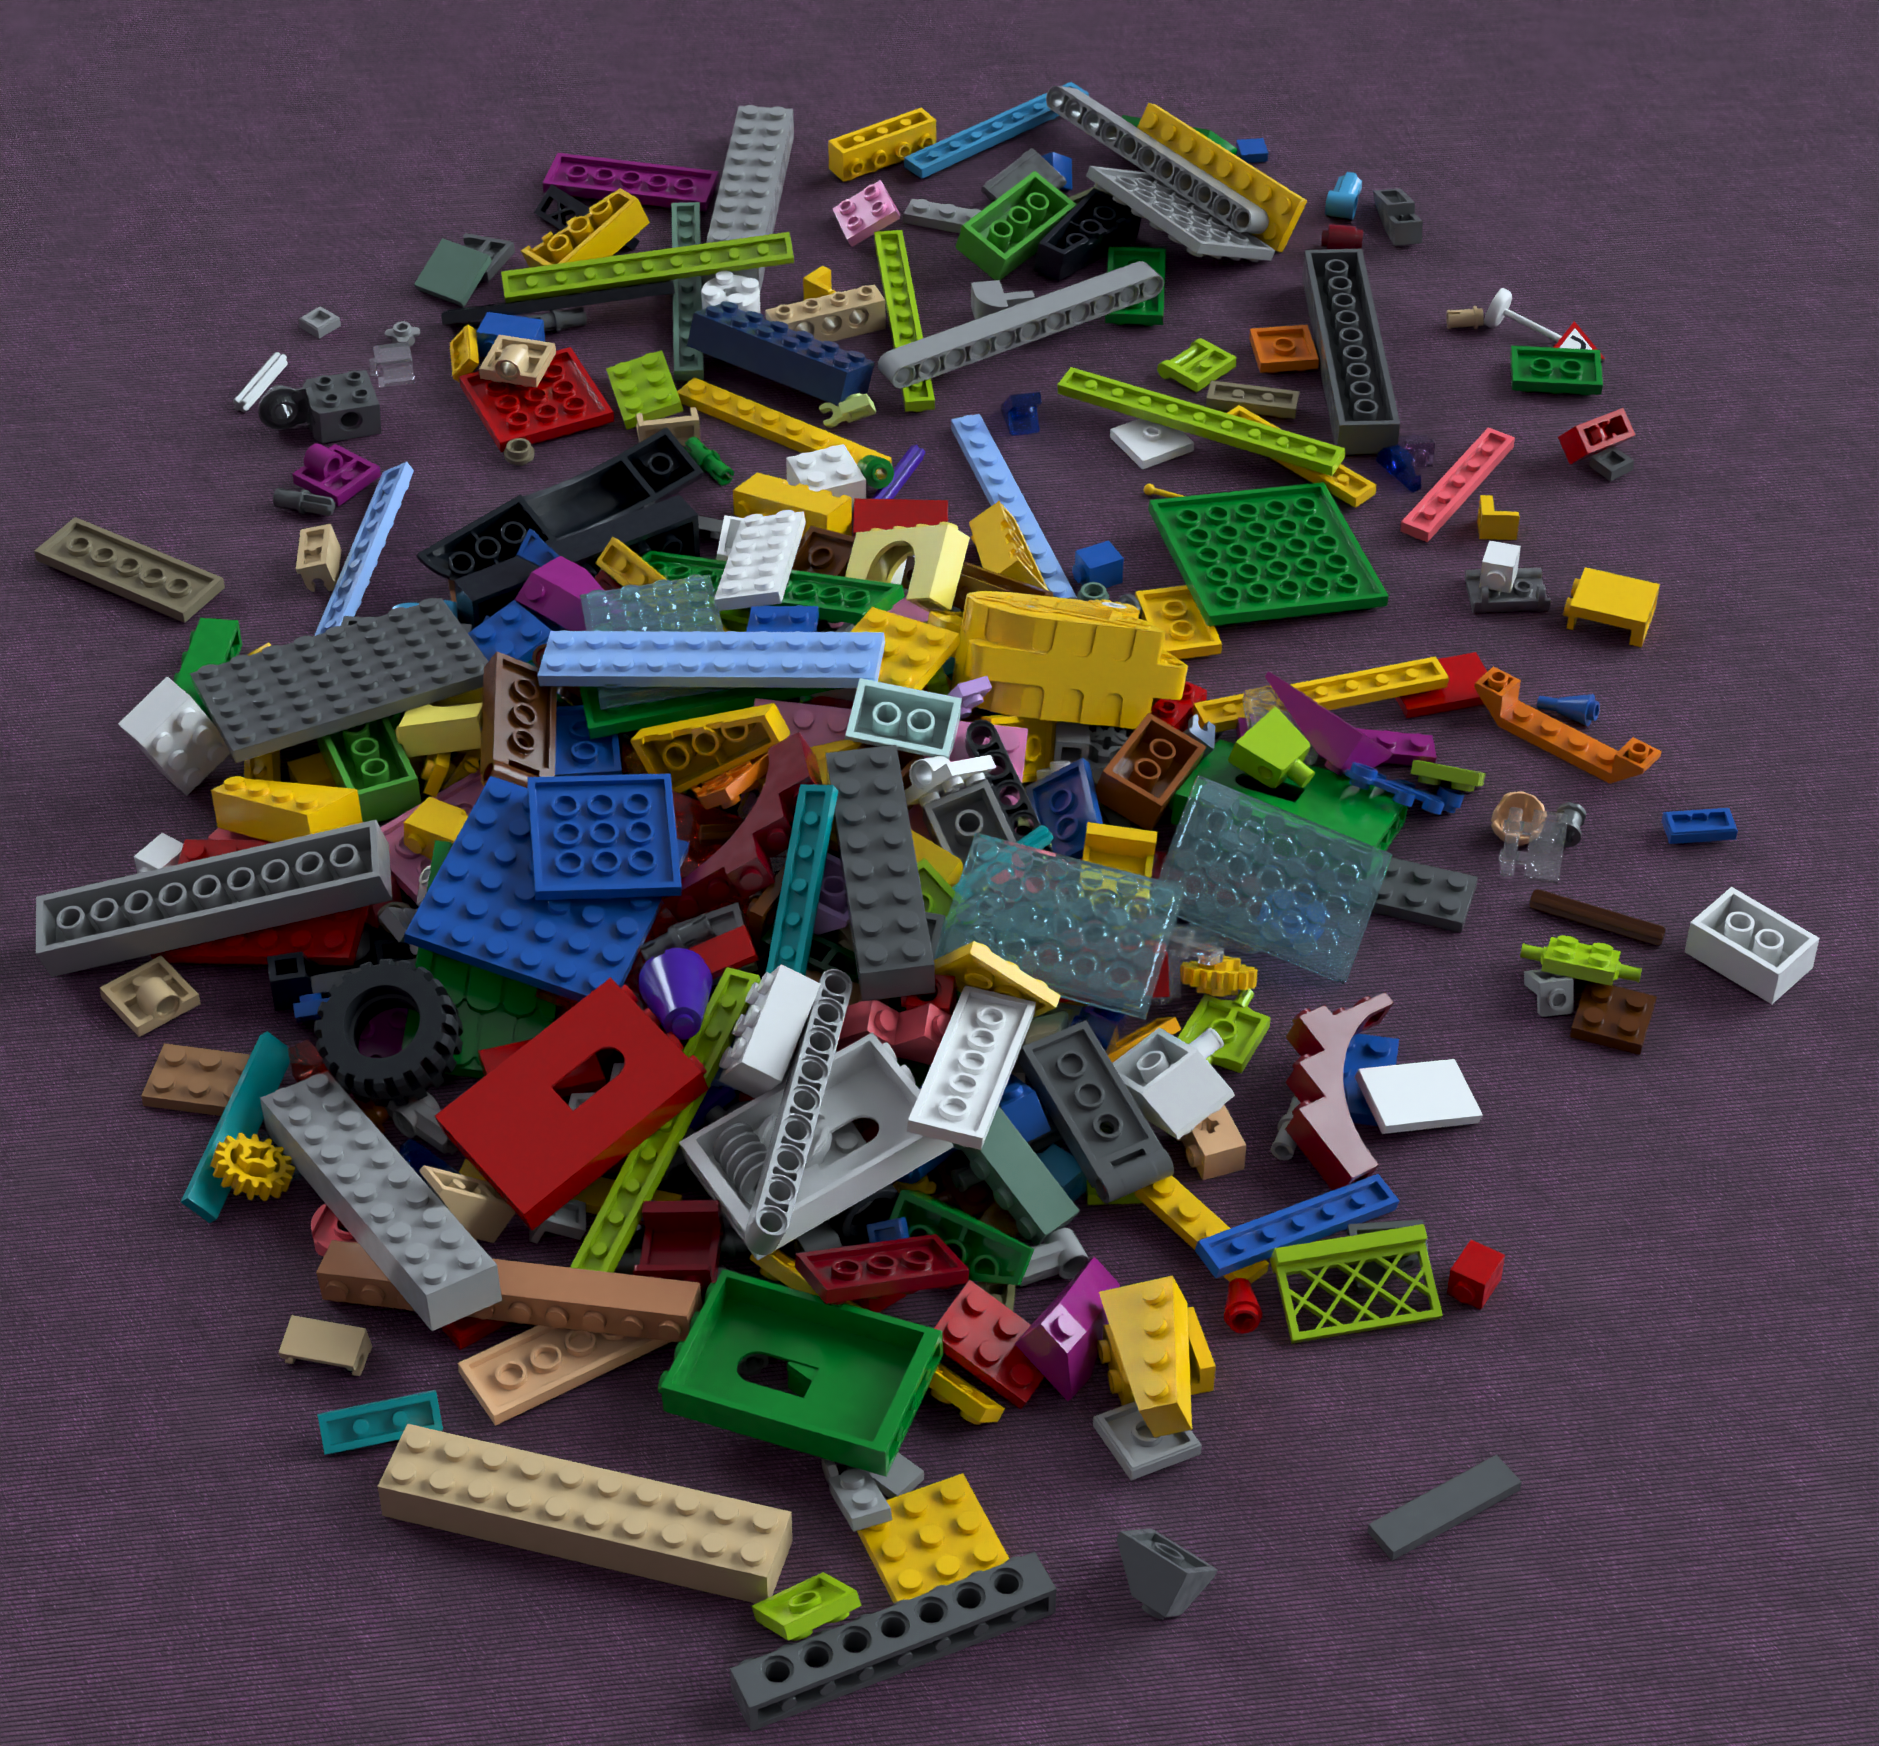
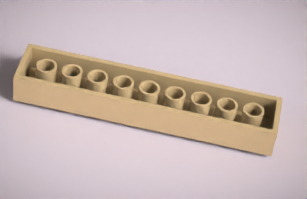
(586, 1514)

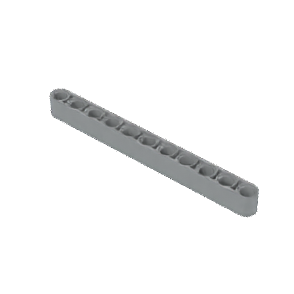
(1158, 160)
(1020, 324)

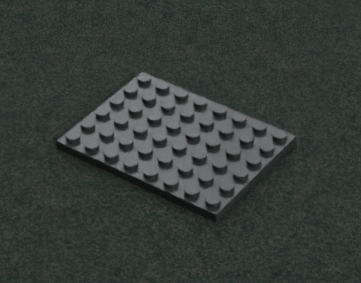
(339, 678)

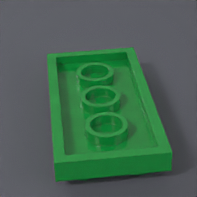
(1149, 311)

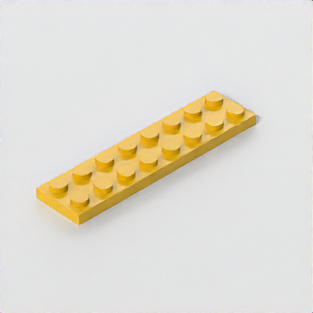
(1279, 202)

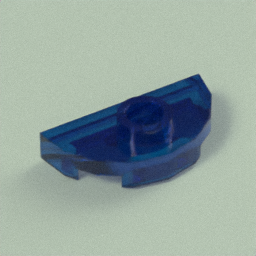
(1398, 463)

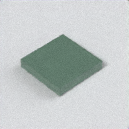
(453, 272)

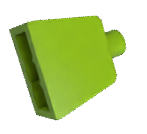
(1273, 751)

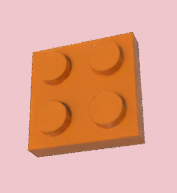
(1283, 348)

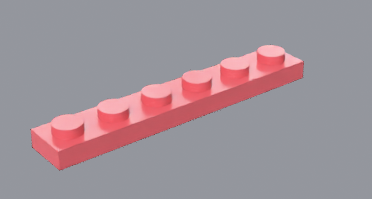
(1457, 484)

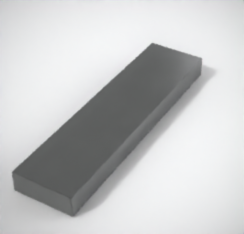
(1444, 1507)

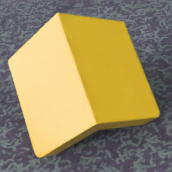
(817, 283)
(1496, 524)

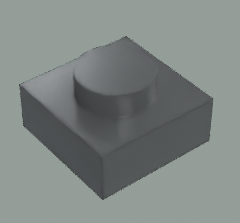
(1611, 463)

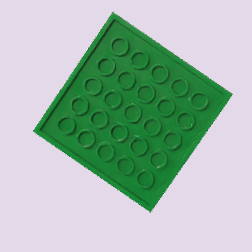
(1267, 554)

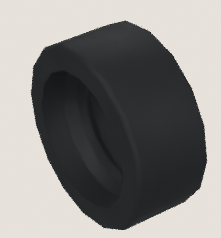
(853, 1226)

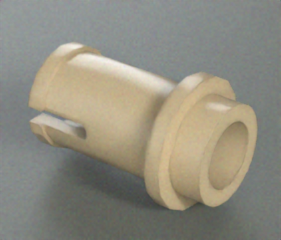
(1465, 318)

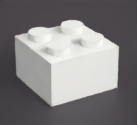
(828, 470)

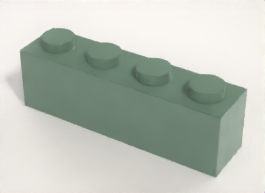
(1020, 1181)

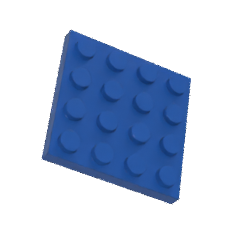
(603, 836)

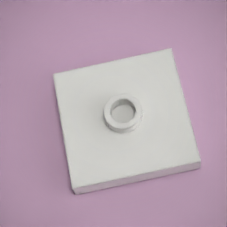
(1150, 442)

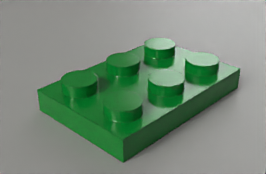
(1556, 370)

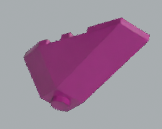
(555, 593)
(1328, 732)

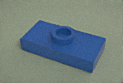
(1699, 825)

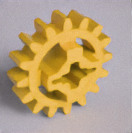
(1220, 978)
(252, 1166)

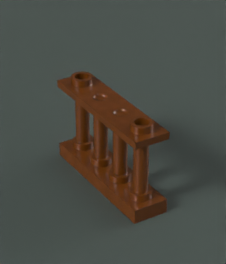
(979, 579)

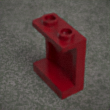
(682, 1241)

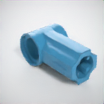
(1344, 198)

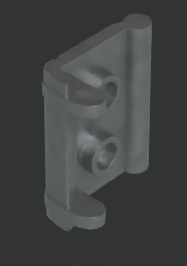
(1018, 170)
(1526, 594)

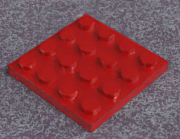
(557, 407)

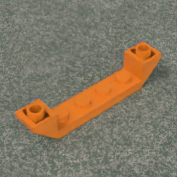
(1500, 695)

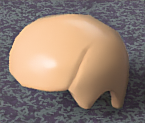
(1515, 799)

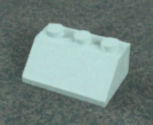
(904, 717)

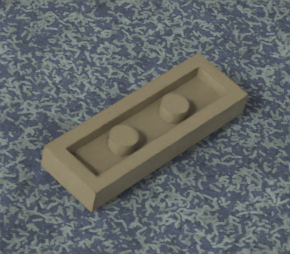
(1256, 399)

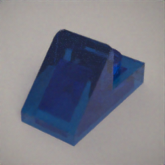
(1021, 413)

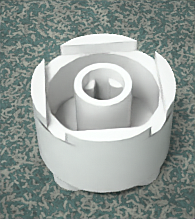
(733, 289)

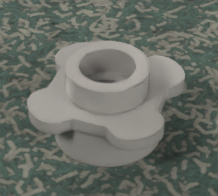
(402, 332)

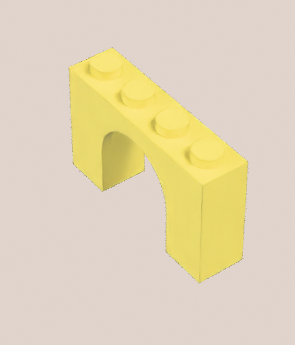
(937, 566)
(443, 725)

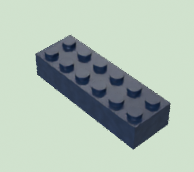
(780, 353)

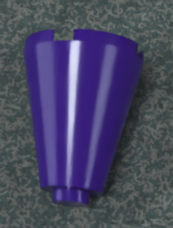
(677, 990)

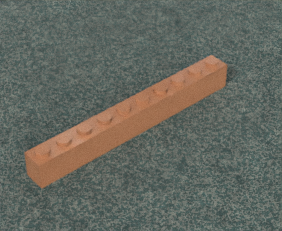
(537, 1295)

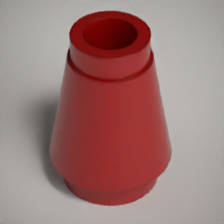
(1242, 1308)

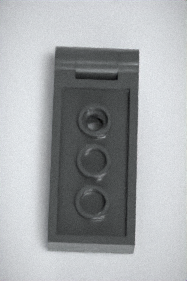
(1090, 1097)

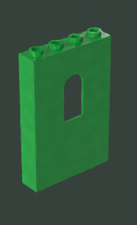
(1326, 799)
(859, 1399)

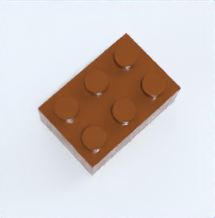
(1148, 771)

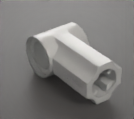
(1057, 1255)

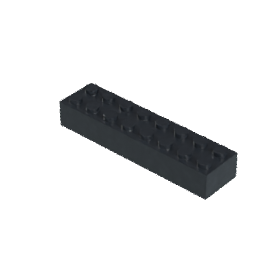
(661, 527)

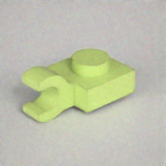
(854, 408)

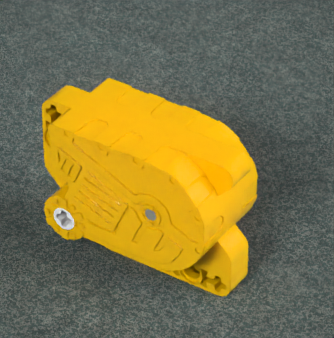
(1062, 657)

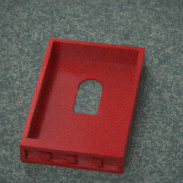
(529, 1137)

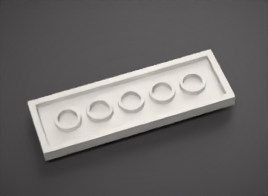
(760, 560)
(971, 1067)

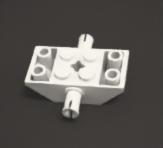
(1174, 1080)

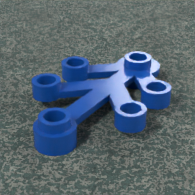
(1405, 791)

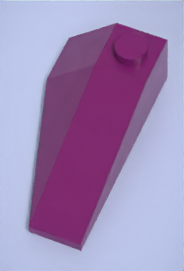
(1067, 1332)

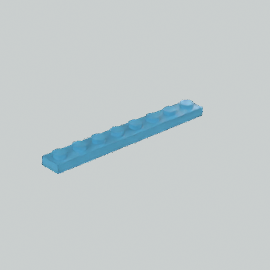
(981, 136)

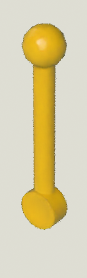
(1149, 489)

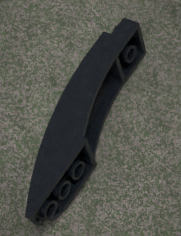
(606, 492)

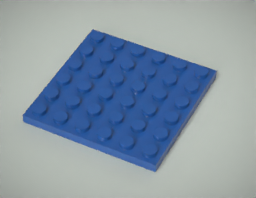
(488, 915)

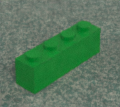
(211, 643)

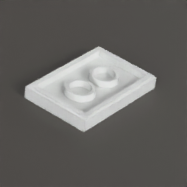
(1418, 1096)

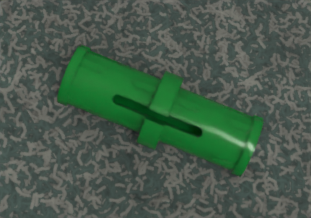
(709, 461)

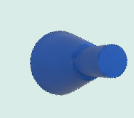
(1578, 708)

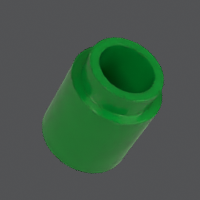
(884, 474)

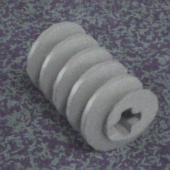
(741, 1157)

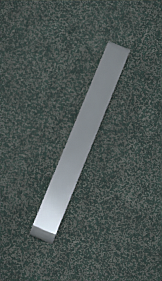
(798, 1115)

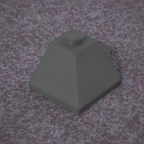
(1162, 1572)

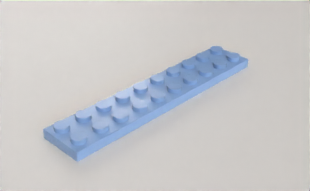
(711, 659)

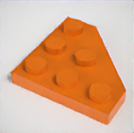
(727, 786)

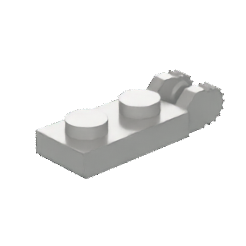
(857, 1496)

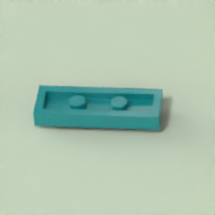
(378, 1421)

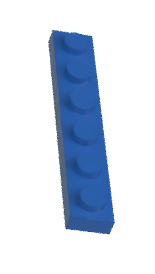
(1296, 1225)

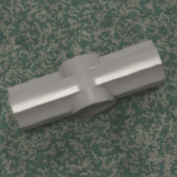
(420, 1120)

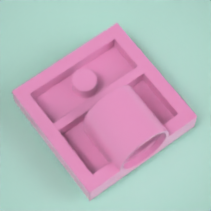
(866, 213)

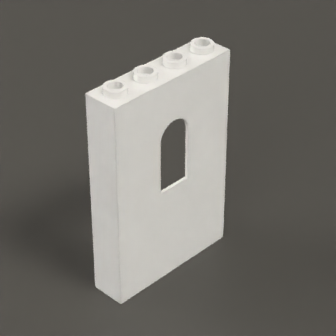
(861, 1084)

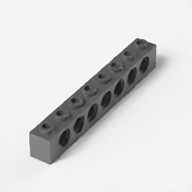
(882, 1657)

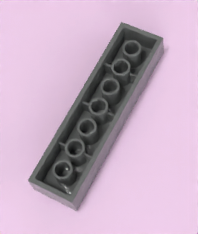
(880, 874)

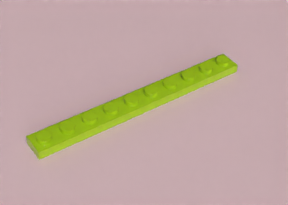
(647, 267)
(902, 309)
(1201, 421)
(651, 1158)

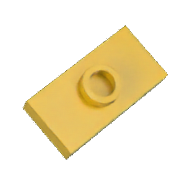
(464, 352)

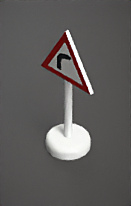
(1572, 338)

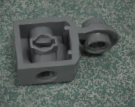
(330, 405)

